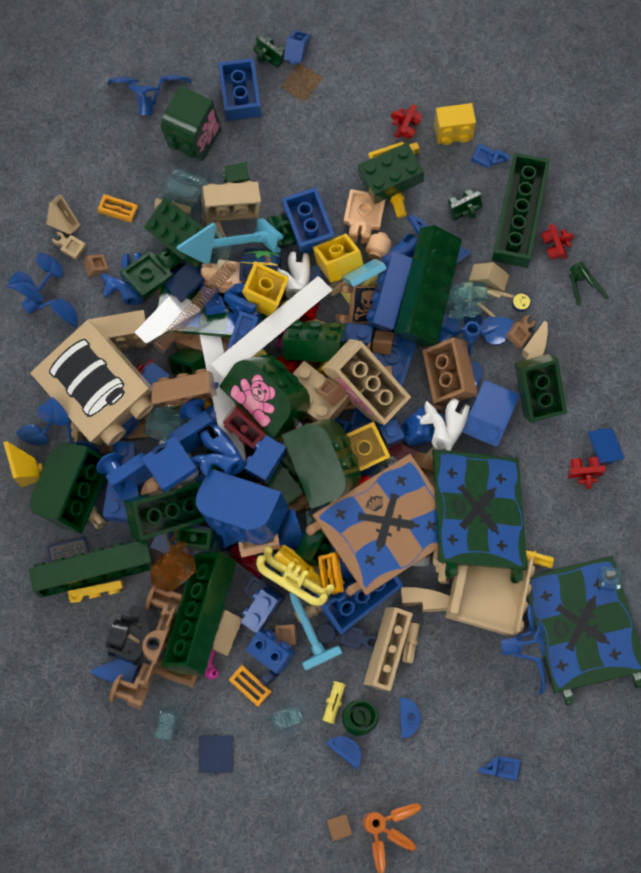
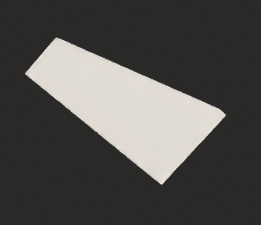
(163, 317)

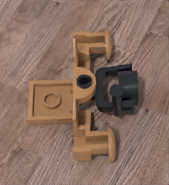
(117, 639)

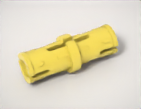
(333, 701)

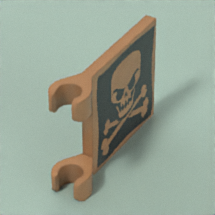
(359, 303)

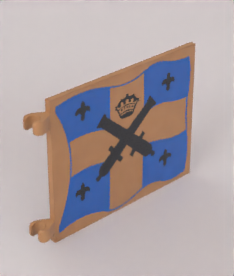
(382, 525)

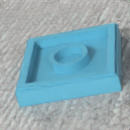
(364, 272)

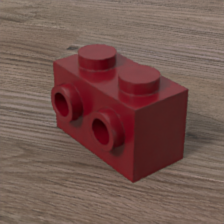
(243, 426)

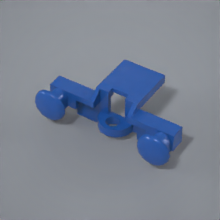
(167, 461)

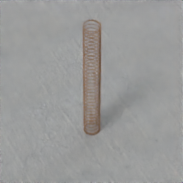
(193, 307)

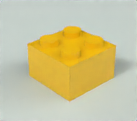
(454, 124)
(337, 257)
(368, 446)

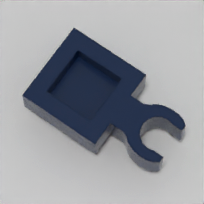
(354, 638)

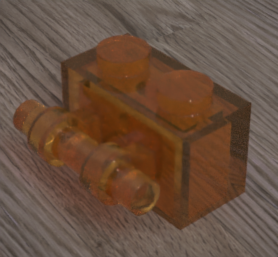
(172, 568)

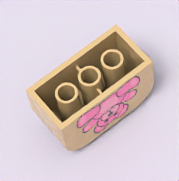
(366, 382)

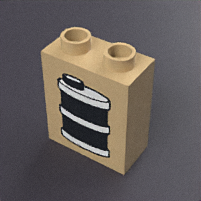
(95, 384)

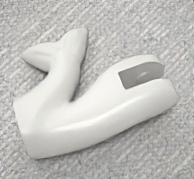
(299, 274)
(446, 432)

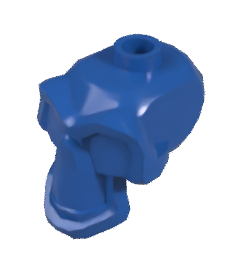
(415, 432)

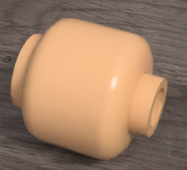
(378, 246)

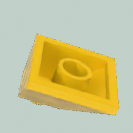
(264, 288)
(23, 466)

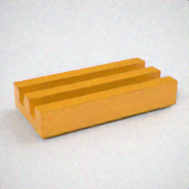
(134, 207)
(333, 571)
(237, 674)

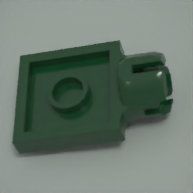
(150, 271)

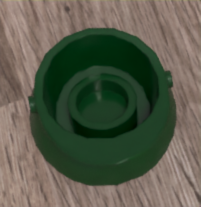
(359, 717)

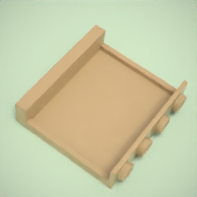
(489, 599)

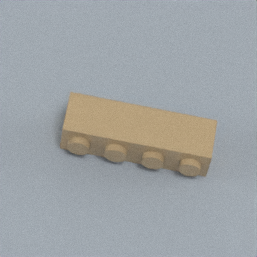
(388, 648)

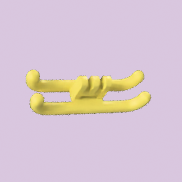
(292, 579)

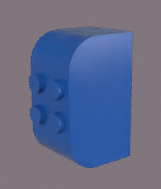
(241, 508)

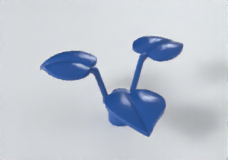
(145, 102)
(24, 284)
(492, 329)
(50, 413)
(515, 645)

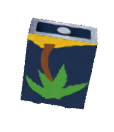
(262, 256)

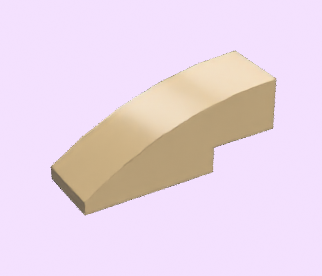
(537, 344)
(430, 600)

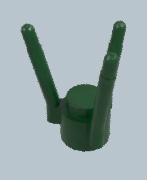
(581, 273)

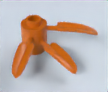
(393, 835)

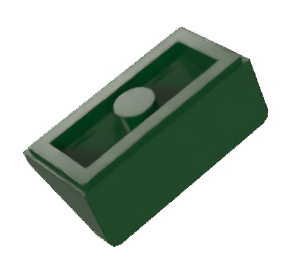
(197, 537)

